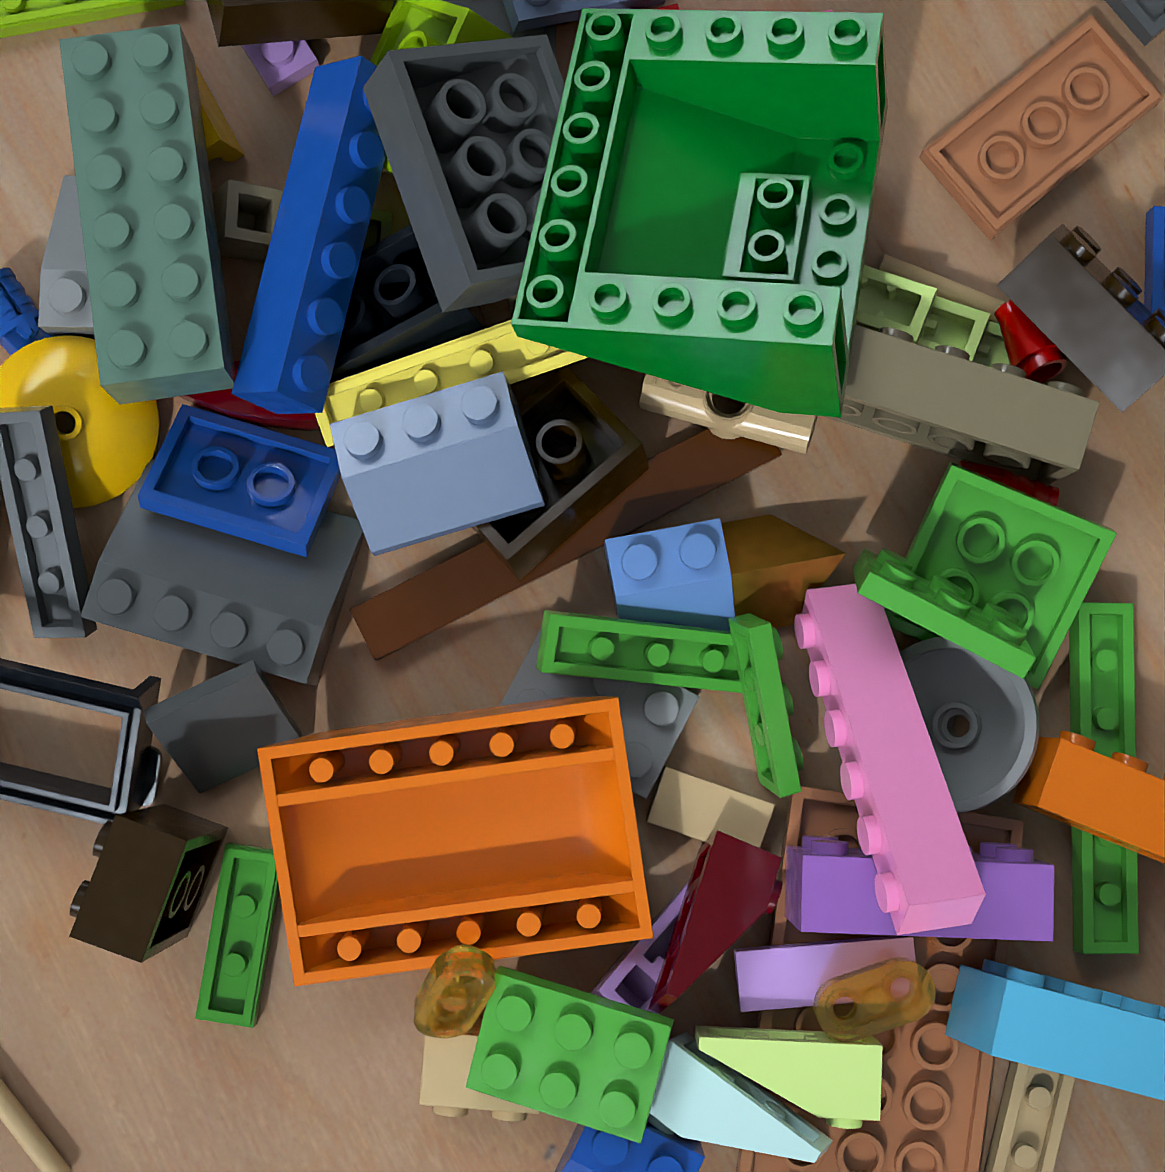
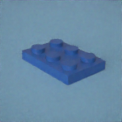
(242, 480)

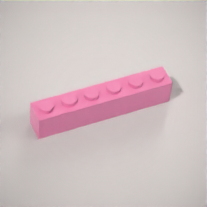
(888, 763)

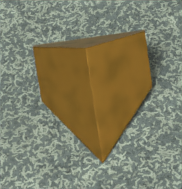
(775, 567)

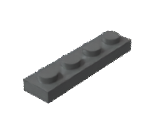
(43, 522)

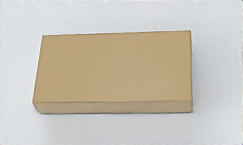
(702, 808)

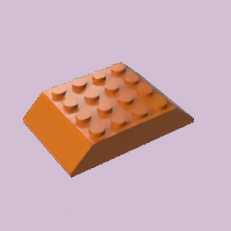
(455, 833)

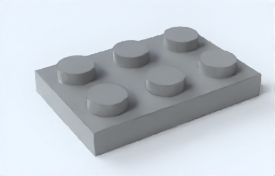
(649, 712)

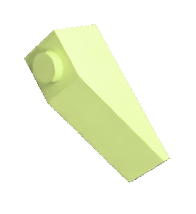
(805, 1068)

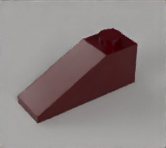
(723, 898)

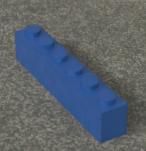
(314, 246)

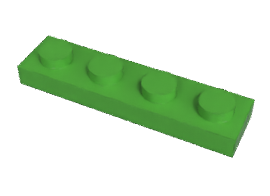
(637, 651)

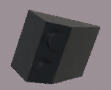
(396, 309)

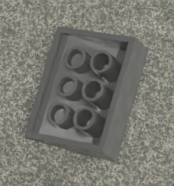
(469, 155)
(224, 590)

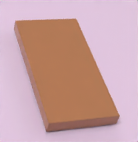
(1041, 127)

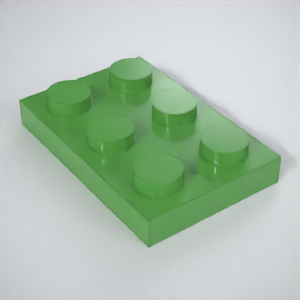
(943, 610)
(570, 1054)

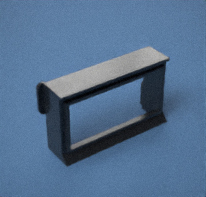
(136, 760)

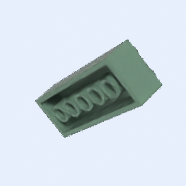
(147, 215)

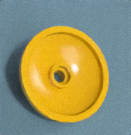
(108, 440)

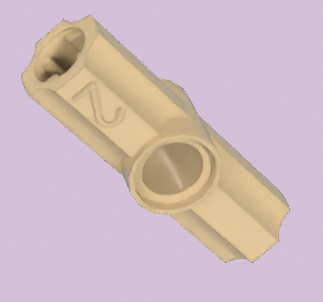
(752, 422)

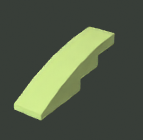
(931, 320)

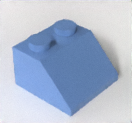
(673, 576)

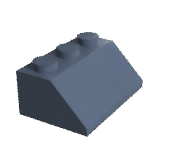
(437, 463)

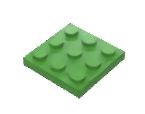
(1009, 554)

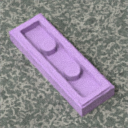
(794, 972)

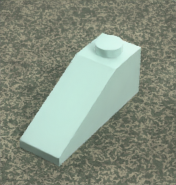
(723, 1107)

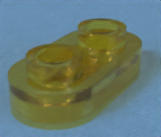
(454, 992)
(873, 1003)

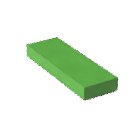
(239, 936)

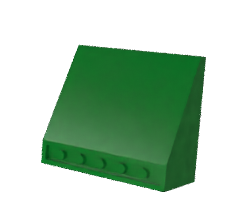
(712, 200)

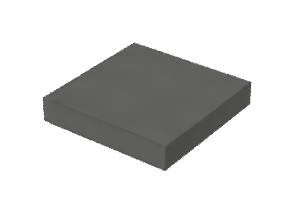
(221, 724)

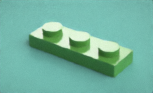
(766, 704)

